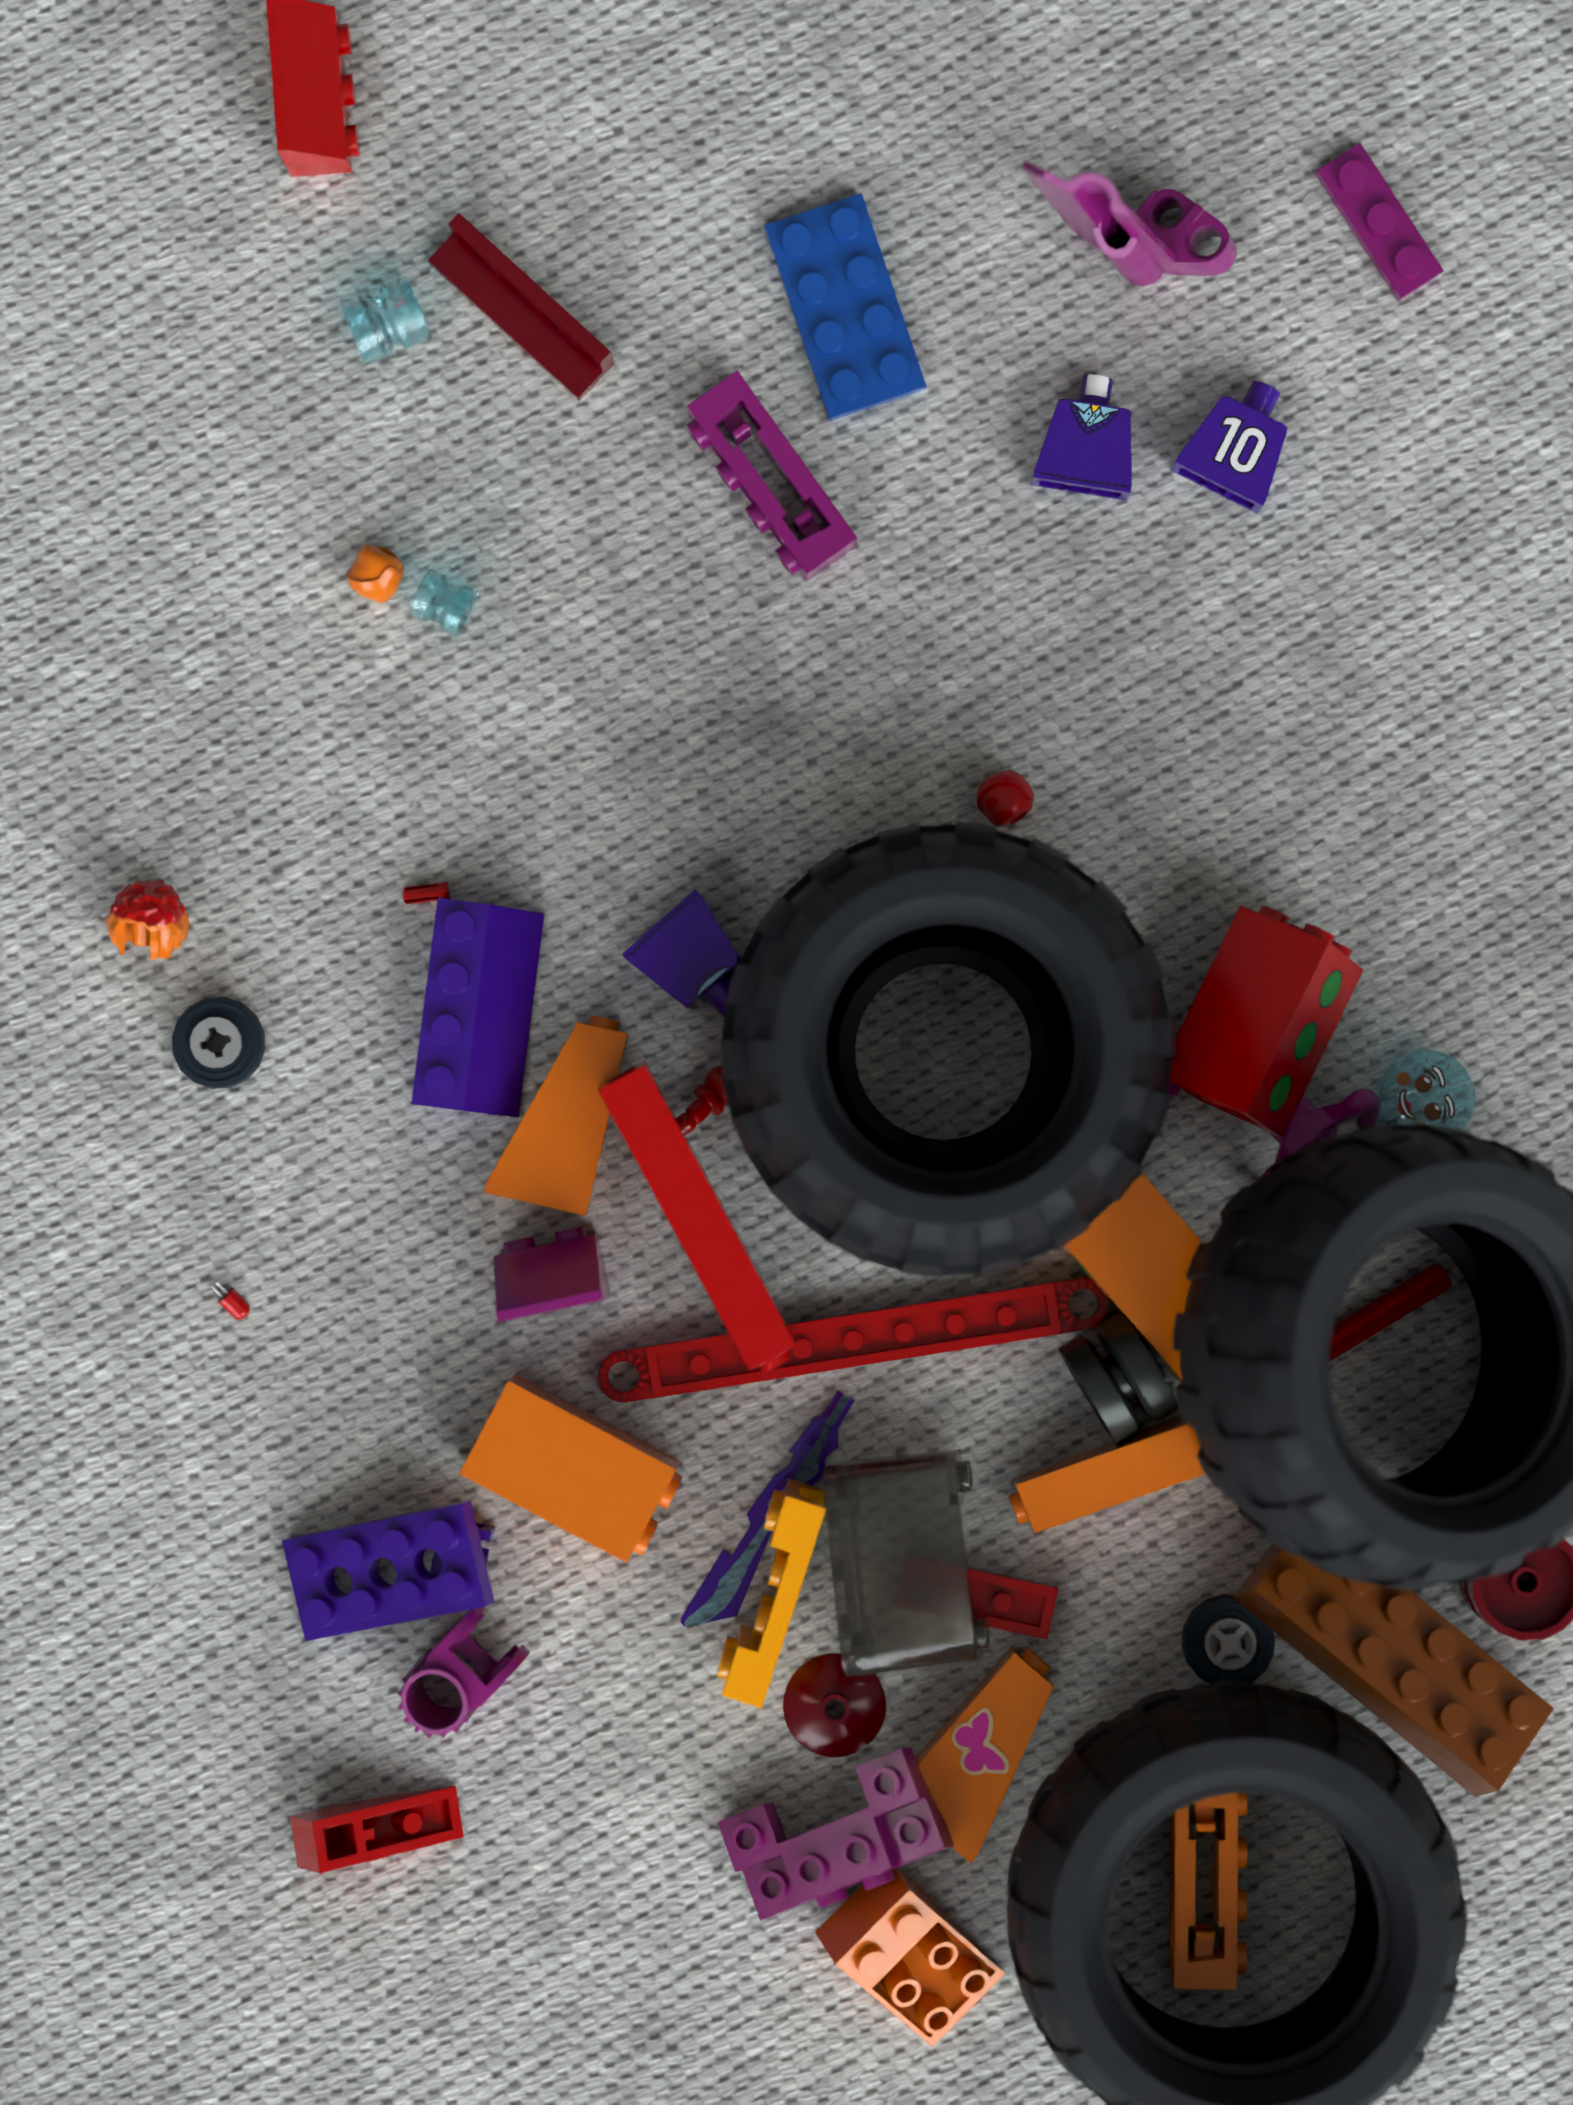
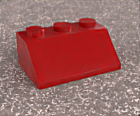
(311, 87)

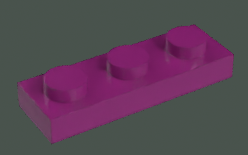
(1379, 222)

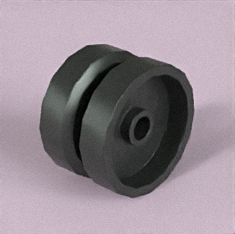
(1123, 1375)

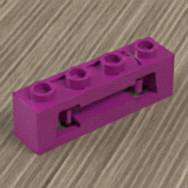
(720, 408)

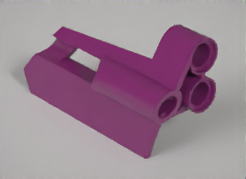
(1136, 240)

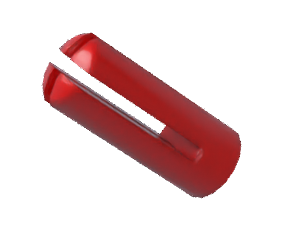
(426, 893)

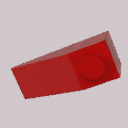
(374, 1828)

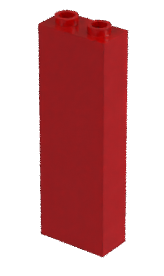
(698, 1217)

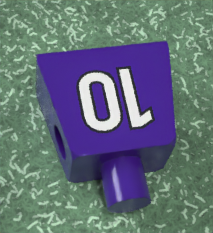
(1236, 448)

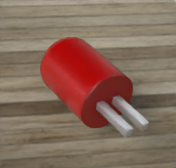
(232, 1302)

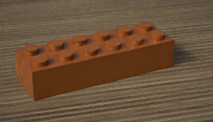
(1402, 1666)

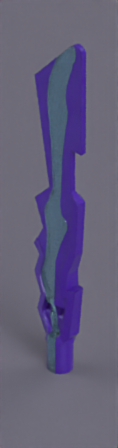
(731, 1575)

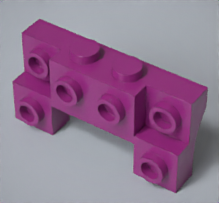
(855, 1849)

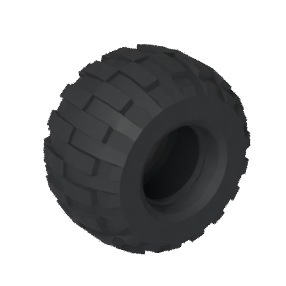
(1091, 1021)

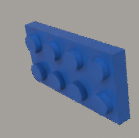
(845, 307)

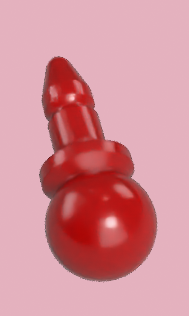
(710, 1099)

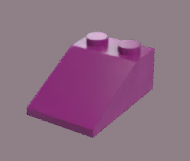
(549, 1275)

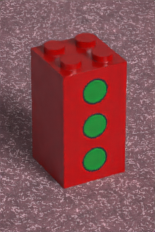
(1263, 1018)

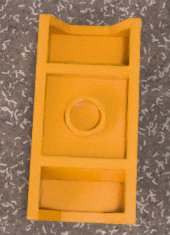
(752, 1657)

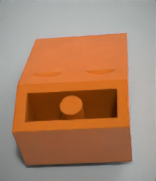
(909, 1955)

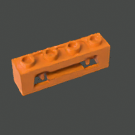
(1206, 1965)

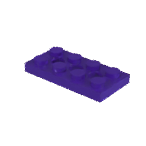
(402, 1540)

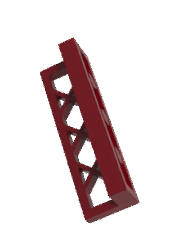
(521, 308)

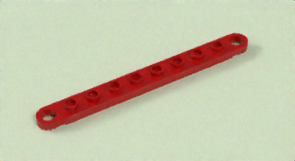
(860, 1339)

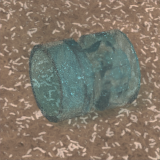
(385, 320)

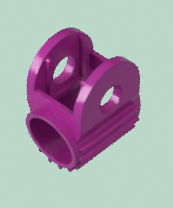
(473, 1687)

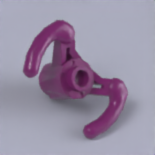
(1314, 1124)

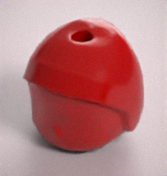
(1005, 798)

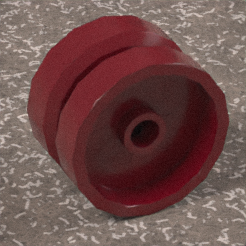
(1534, 1607)

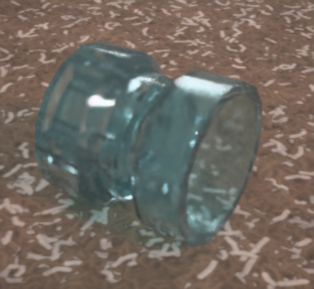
(443, 603)

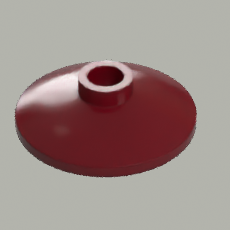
(805, 1703)

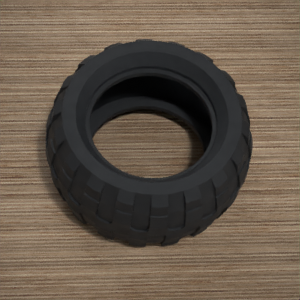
(1261, 1348)
(1205, 1742)

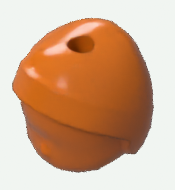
(375, 573)

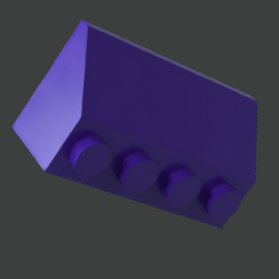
(477, 1008)

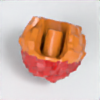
(148, 915)

